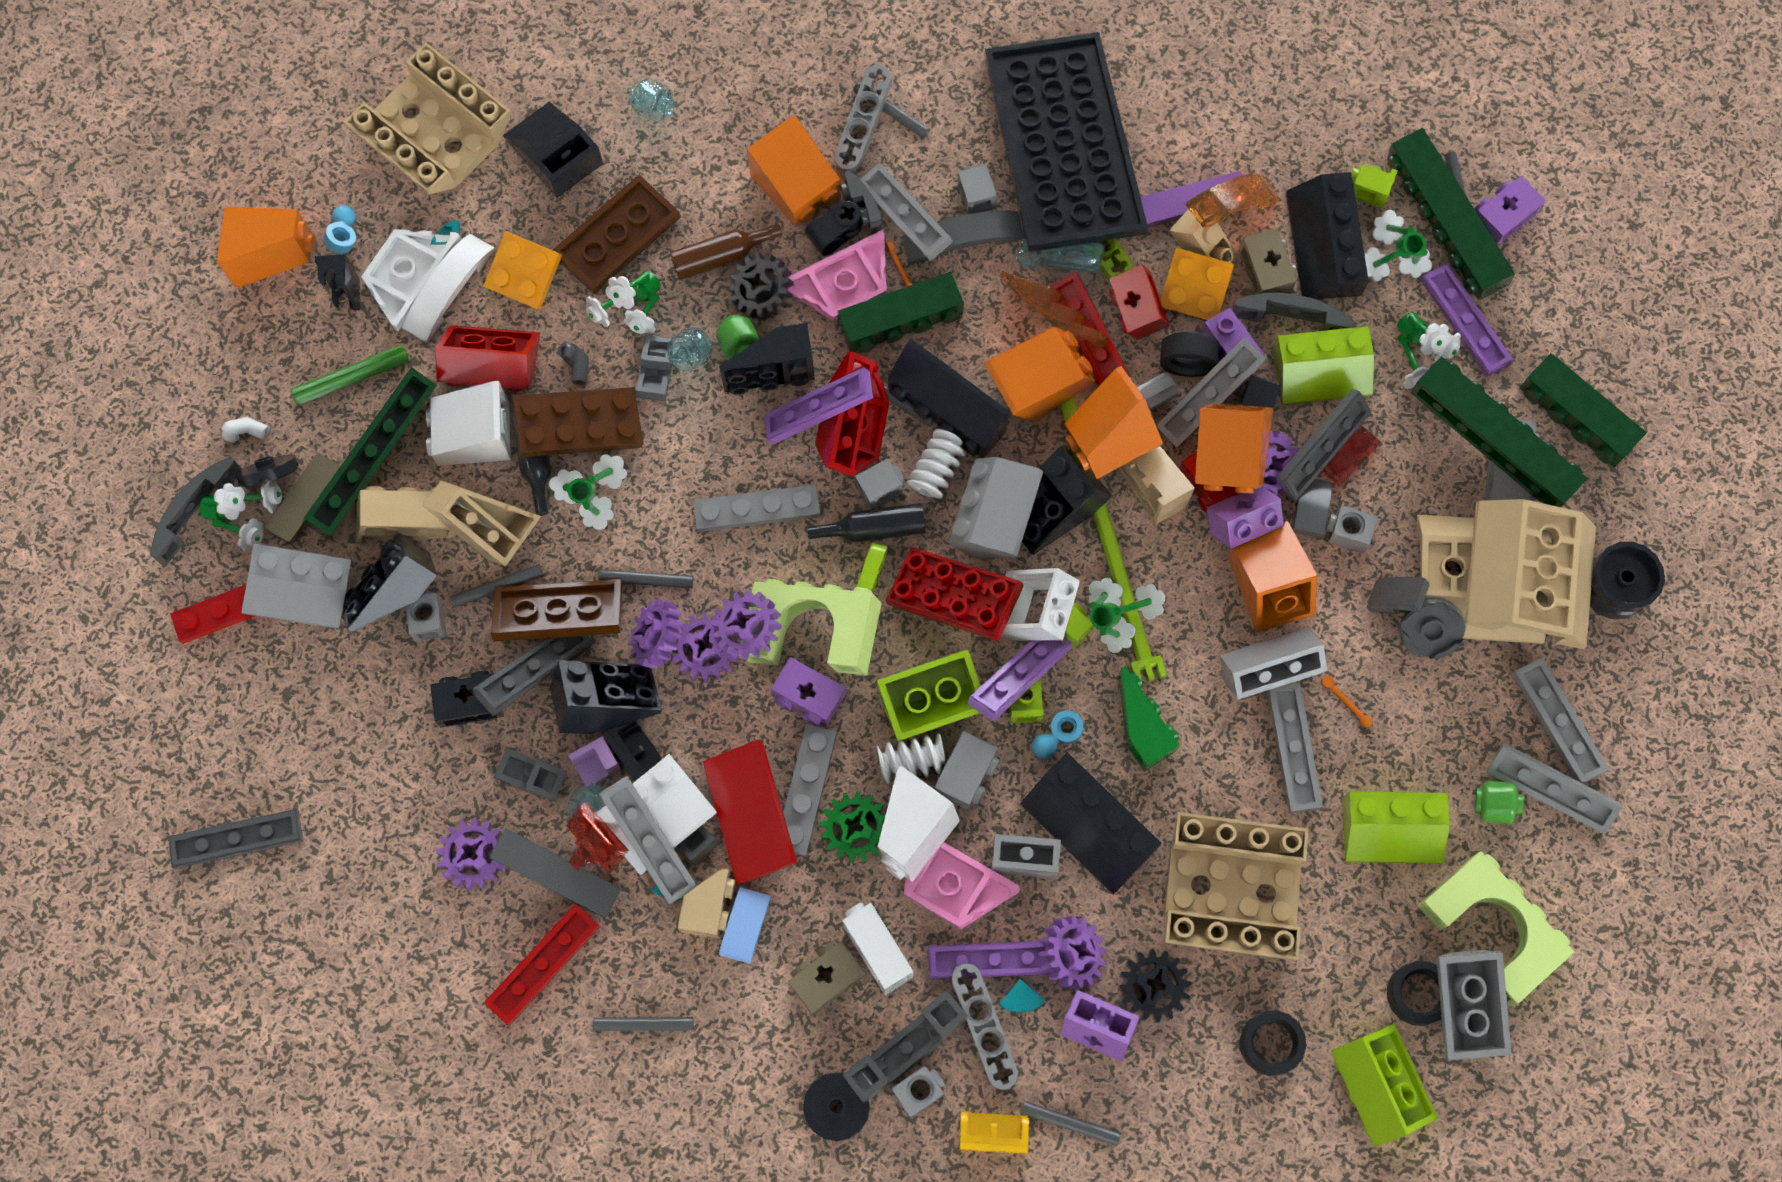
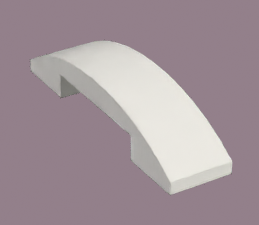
(444, 285)

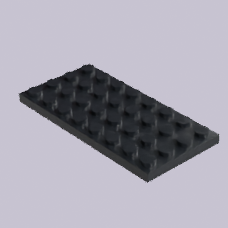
(1065, 142)

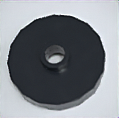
(267, 469)
(834, 1125)

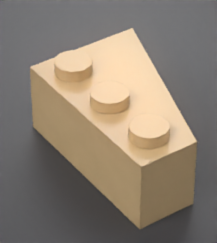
(1158, 484)
(394, 512)
(482, 522)

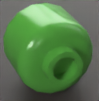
(735, 334)
(1498, 802)

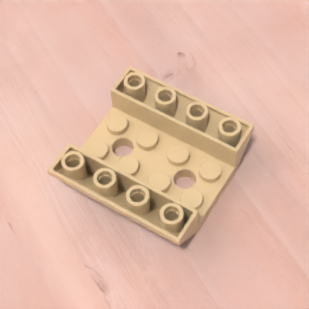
(450, 111)
(1448, 540)
(1515, 563)
(1235, 862)

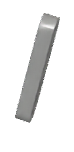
(865, 120)
(987, 1024)

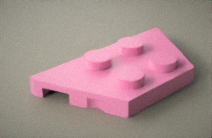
(843, 278)
(958, 887)

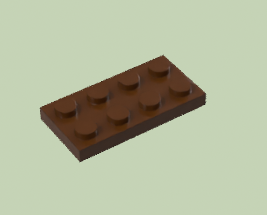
(616, 233)
(576, 422)
(557, 610)

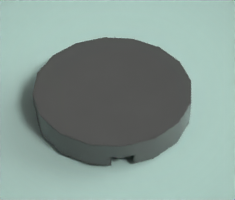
(1434, 630)

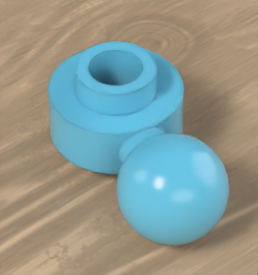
(339, 235)
(1045, 745)

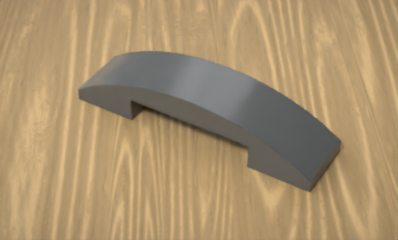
(973, 230)
(1292, 306)
(185, 503)
(906, 1048)

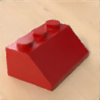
(486, 356)

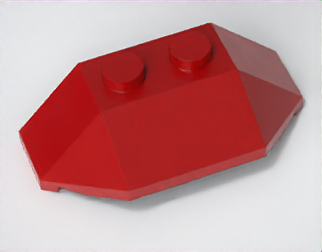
(855, 436)

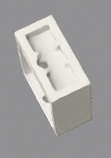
(1054, 614)
(877, 947)

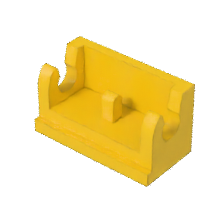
(994, 1133)

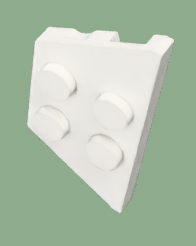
(403, 269)

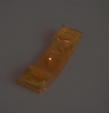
(1231, 196)

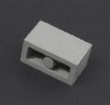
(966, 770)
(1026, 856)

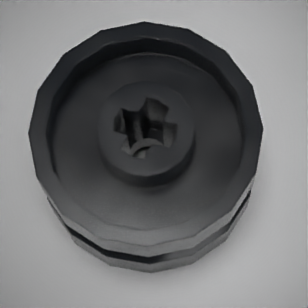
(1625, 580)

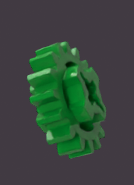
(840, 819)

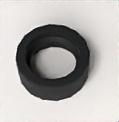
(1189, 354)
(1395, 999)
(1295, 1031)

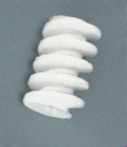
(936, 464)
(912, 758)

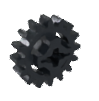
(763, 298)
(1140, 981)

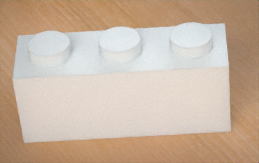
(672, 802)

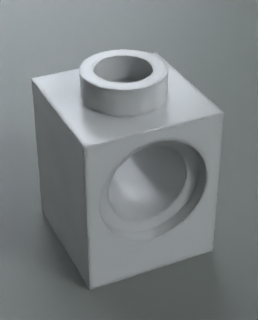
(976, 189)
(880, 484)
(1361, 521)
(433, 626)
(908, 1102)

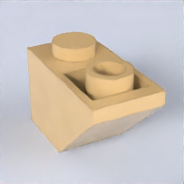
(1205, 241)
(705, 905)

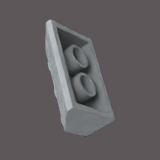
(995, 508)
(296, 586)
(1473, 1004)

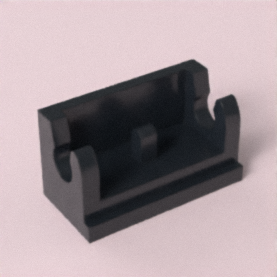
(340, 277)
(632, 748)

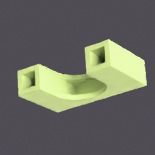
(853, 614)
(1539, 946)

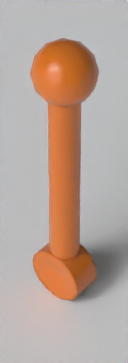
(891, 249)
(1328, 683)

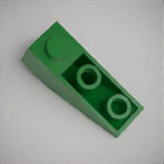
(1145, 731)

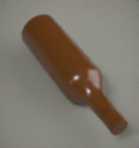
(719, 250)

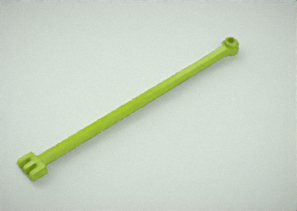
(1119, 575)

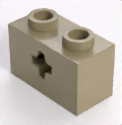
(1273, 249)
(845, 975)

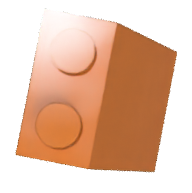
(793, 171)
(262, 243)
(1040, 373)
(1112, 426)
(1233, 446)
(1275, 578)

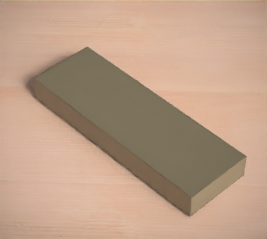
(287, 518)

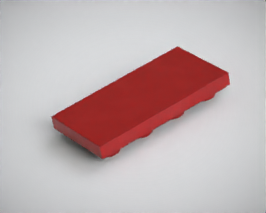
(954, 593)
(749, 812)

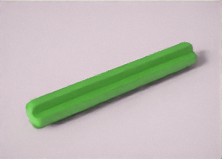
(349, 374)

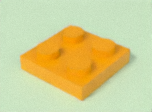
(522, 270)
(1196, 284)

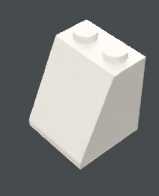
(470, 426)
(914, 825)

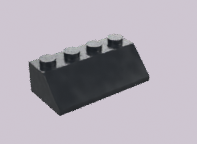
(1327, 237)
(948, 399)
(1090, 823)

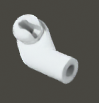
(244, 425)

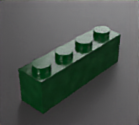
(901, 313)
(1582, 410)

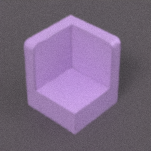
(594, 762)

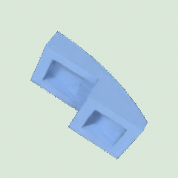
(744, 925)

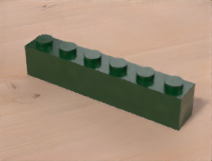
(1450, 214)
(1498, 434)
(369, 453)

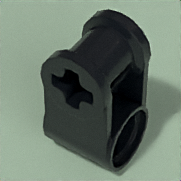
(834, 228)

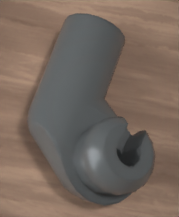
(577, 360)

